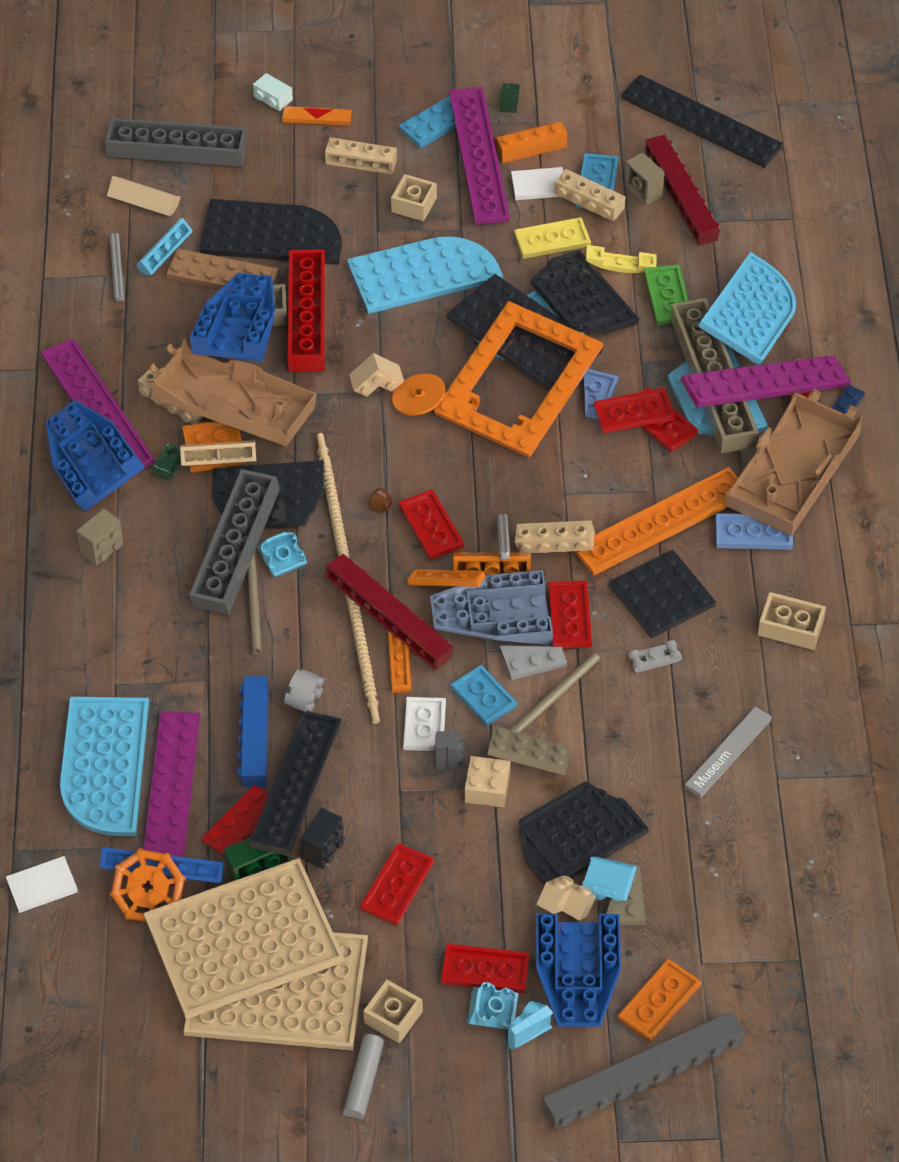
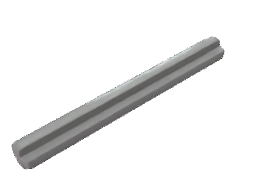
(116, 267)
(503, 536)

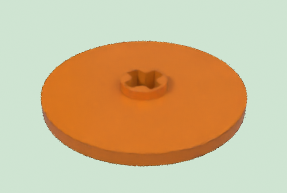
(430, 391)

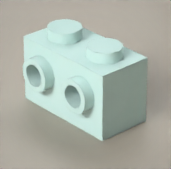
(272, 92)

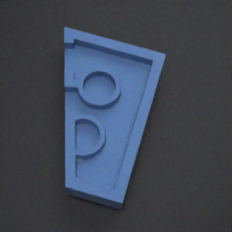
(597, 387)

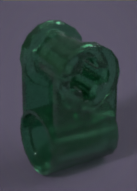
(167, 462)

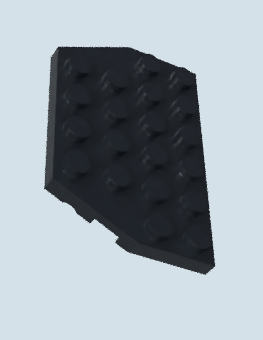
(582, 295)
(299, 485)
(574, 828)

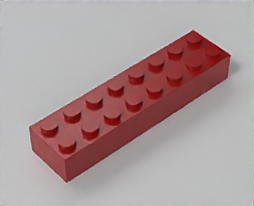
(306, 311)

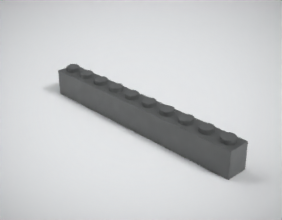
(643, 1070)

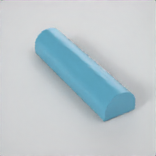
(164, 247)

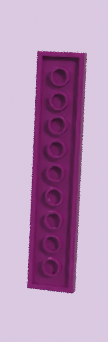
(479, 156)
(765, 381)
(84, 385)
(172, 784)

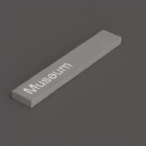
(728, 752)

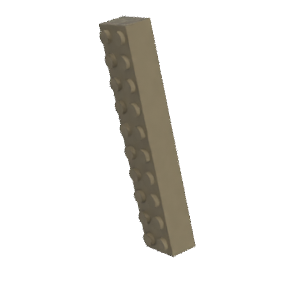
(730, 422)

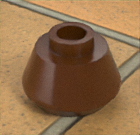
(380, 500)

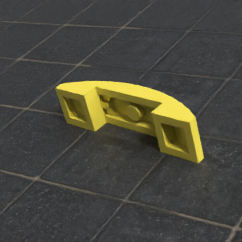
(618, 262)

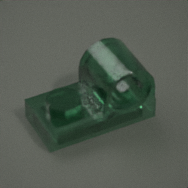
(509, 98)

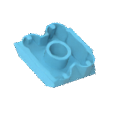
(282, 554)
(609, 878)
(492, 1006)
(530, 1024)

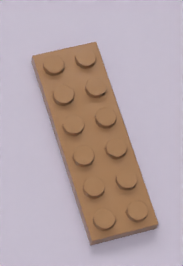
(212, 270)

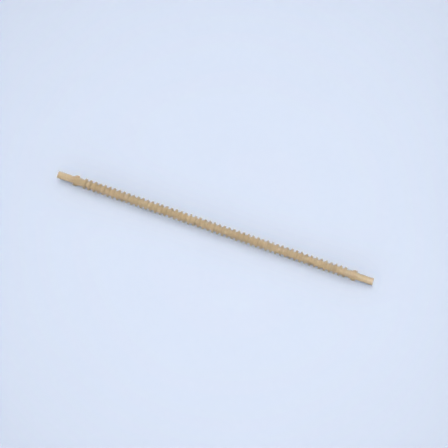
(354, 612)

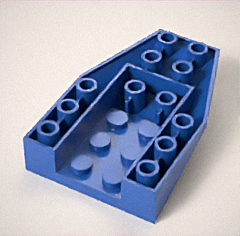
(236, 319)
(89, 454)
(578, 967)

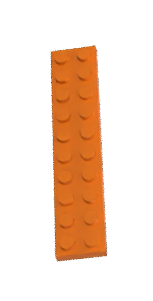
(658, 522)

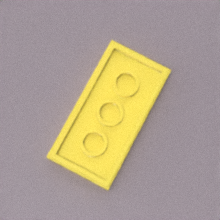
(552, 238)

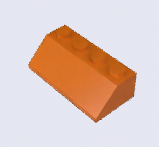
(531, 142)
(491, 562)

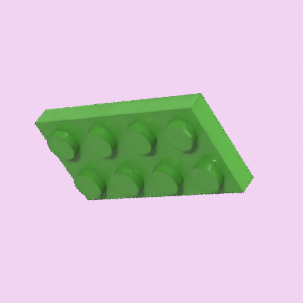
(665, 288)

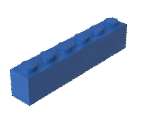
(254, 731)

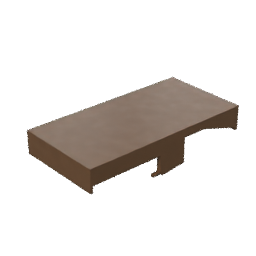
(233, 394)
(794, 463)

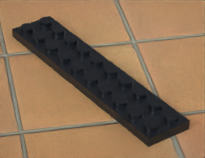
(702, 121)
(295, 783)

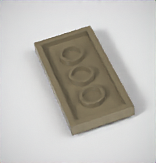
(529, 751)

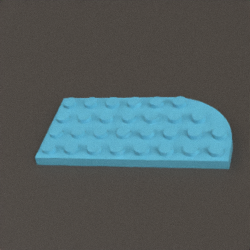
(420, 271)
(751, 309)
(104, 763)

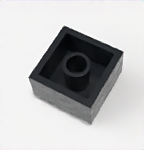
(322, 838)

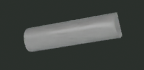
(363, 1076)

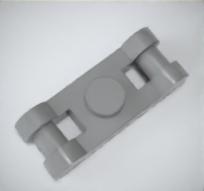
(655, 656)

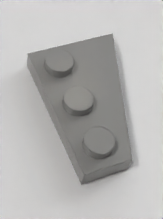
(532, 660)

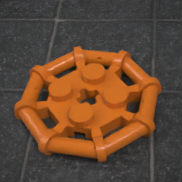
(141, 876)

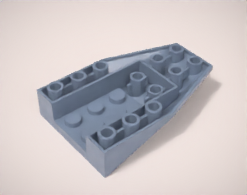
(499, 609)

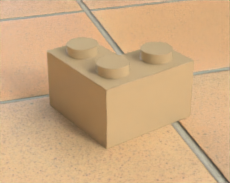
(374, 373)
(566, 896)

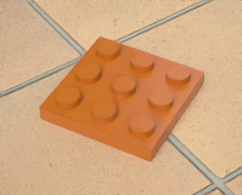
(210, 433)

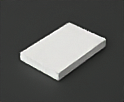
(535, 183)
(422, 721)
(41, 884)

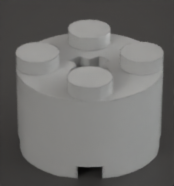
(303, 690)

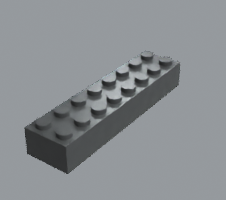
(176, 142)
(234, 542)

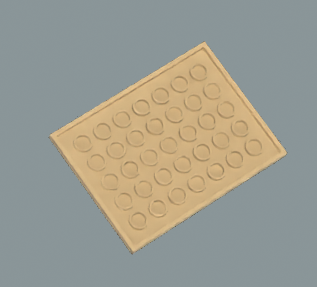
(243, 938)
(304, 1012)

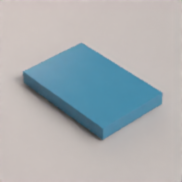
(483, 695)

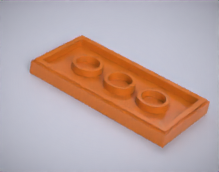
(659, 1000)

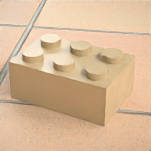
(791, 621)

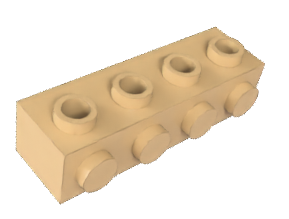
(361, 155)
(589, 195)
(145, 388)
(555, 537)

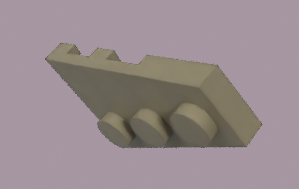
(632, 909)

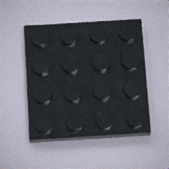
(662, 593)

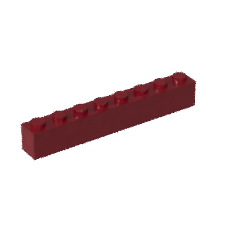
(682, 190)
(389, 611)

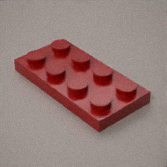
(633, 410)
(671, 433)
(431, 524)
(570, 614)
(237, 822)
(397, 884)
(476, 965)

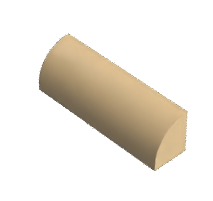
(143, 196)
(218, 452)

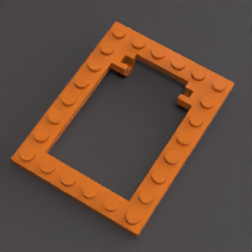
(529, 432)

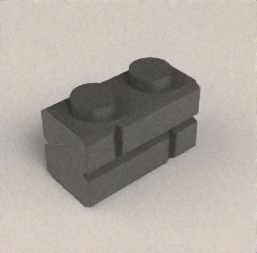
(448, 750)

